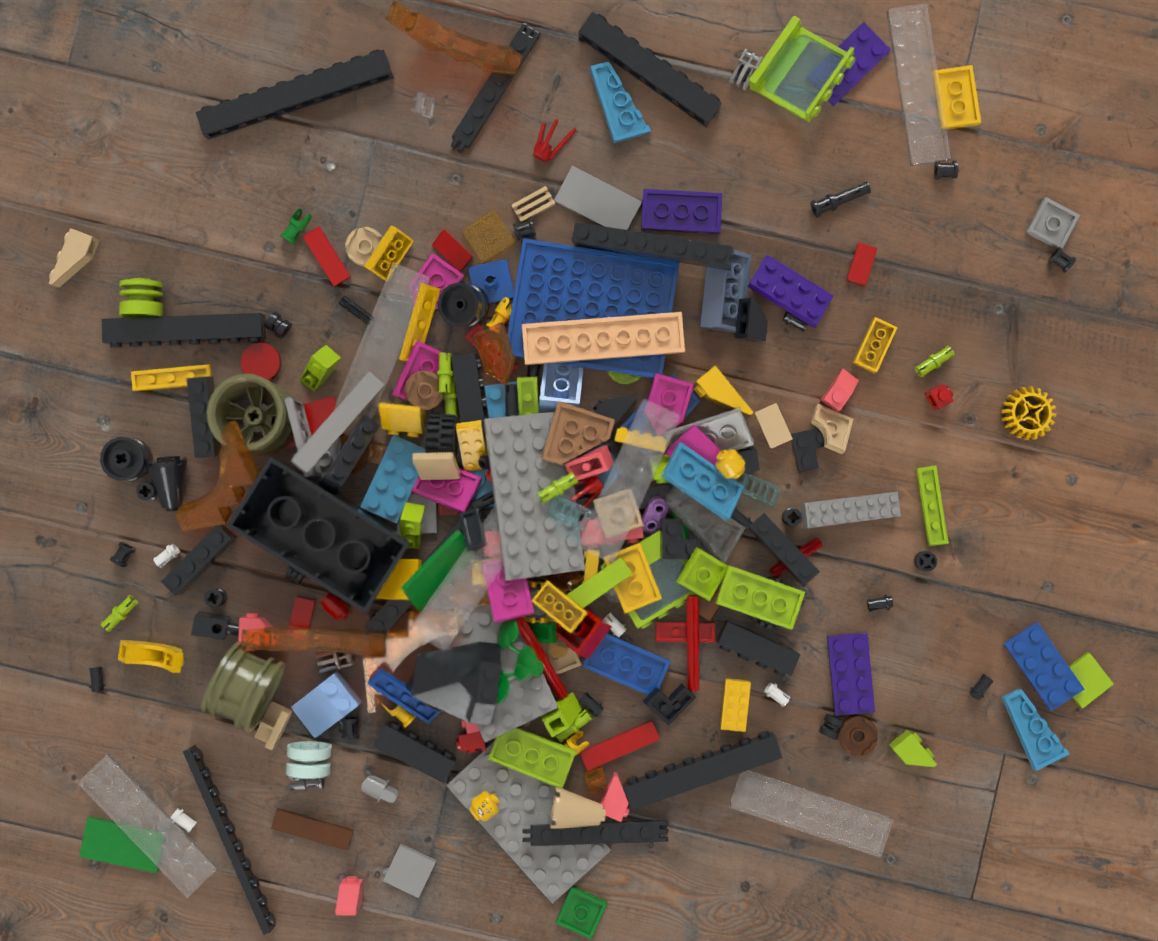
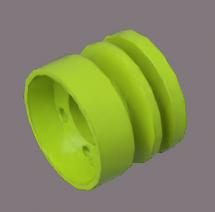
(141, 298)

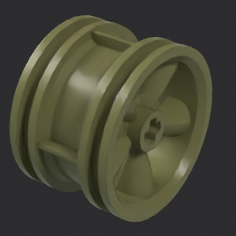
(223, 409)
(243, 687)

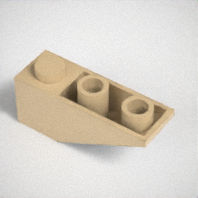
(75, 254)

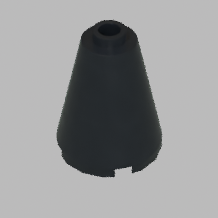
(168, 480)

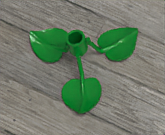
(526, 663)

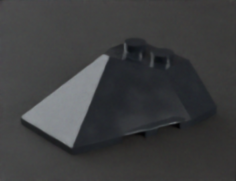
(460, 680)

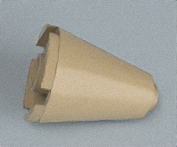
(575, 811)

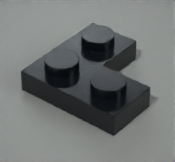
(804, 448)
(671, 541)
(669, 707)

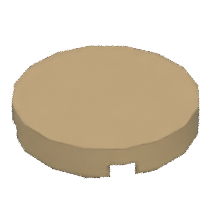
(361, 244)

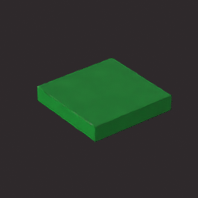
(581, 912)

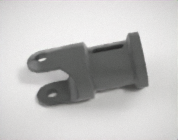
(303, 784)

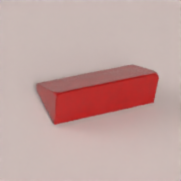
(452, 250)

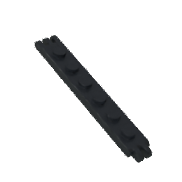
(491, 93)
(598, 834)

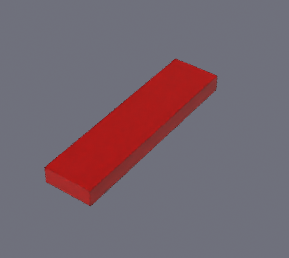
(619, 745)

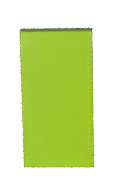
(760, 597)
(533, 756)

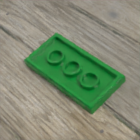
(430, 575)
(108, 843)

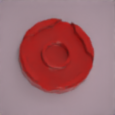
(261, 360)

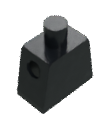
(205, 626)

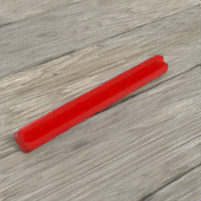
(693, 642)
(548, 671)

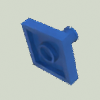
(493, 279)

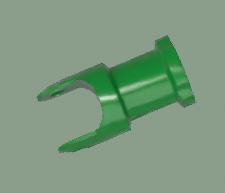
(295, 226)

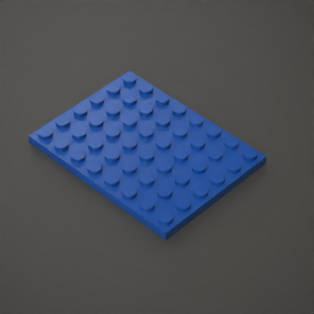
(586, 283)

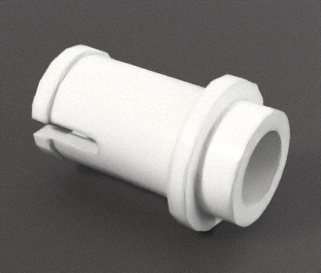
(168, 554)
(617, 628)
(777, 694)
(183, 820)

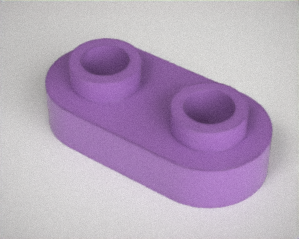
(652, 515)

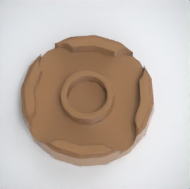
(422, 390)

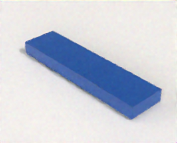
(399, 693)

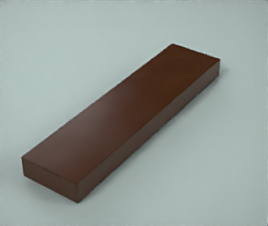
(312, 829)

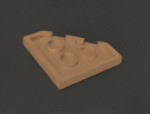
(574, 433)

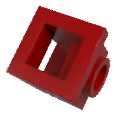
(939, 396)
(470, 742)

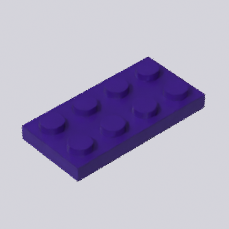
(867, 52)
(681, 211)
(790, 291)
(850, 673)

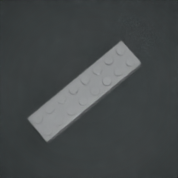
(850, 509)

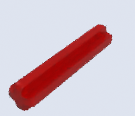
(807, 550)

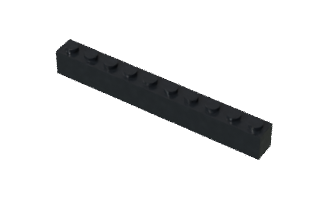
(294, 94)

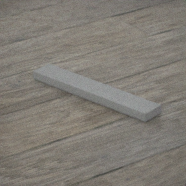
(337, 422)

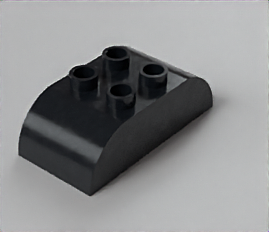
(319, 533)

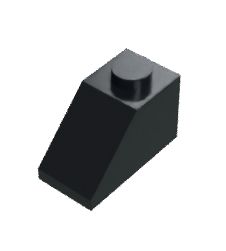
(751, 321)
(614, 407)

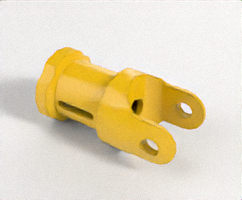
(501, 313)
(402, 714)
(571, 742)

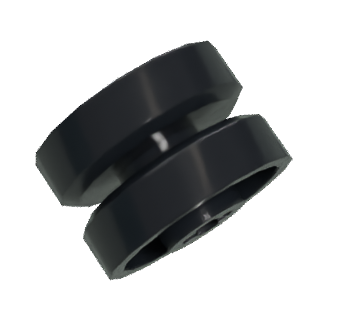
(463, 305)
(116, 452)

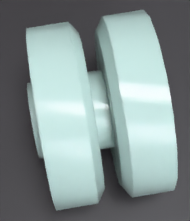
(308, 759)

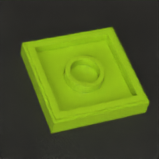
(702, 574)
(1091, 677)

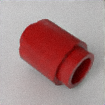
(335, 606)

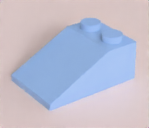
(560, 384)
(326, 704)

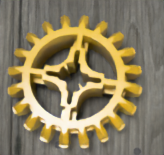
(1033, 419)

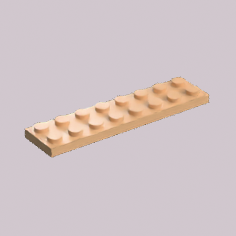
(603, 338)

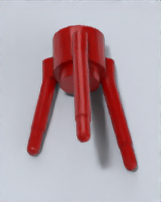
(542, 149)
(593, 486)

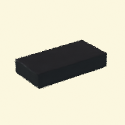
(473, 529)

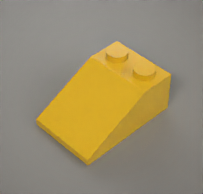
(718, 390)
(402, 419)

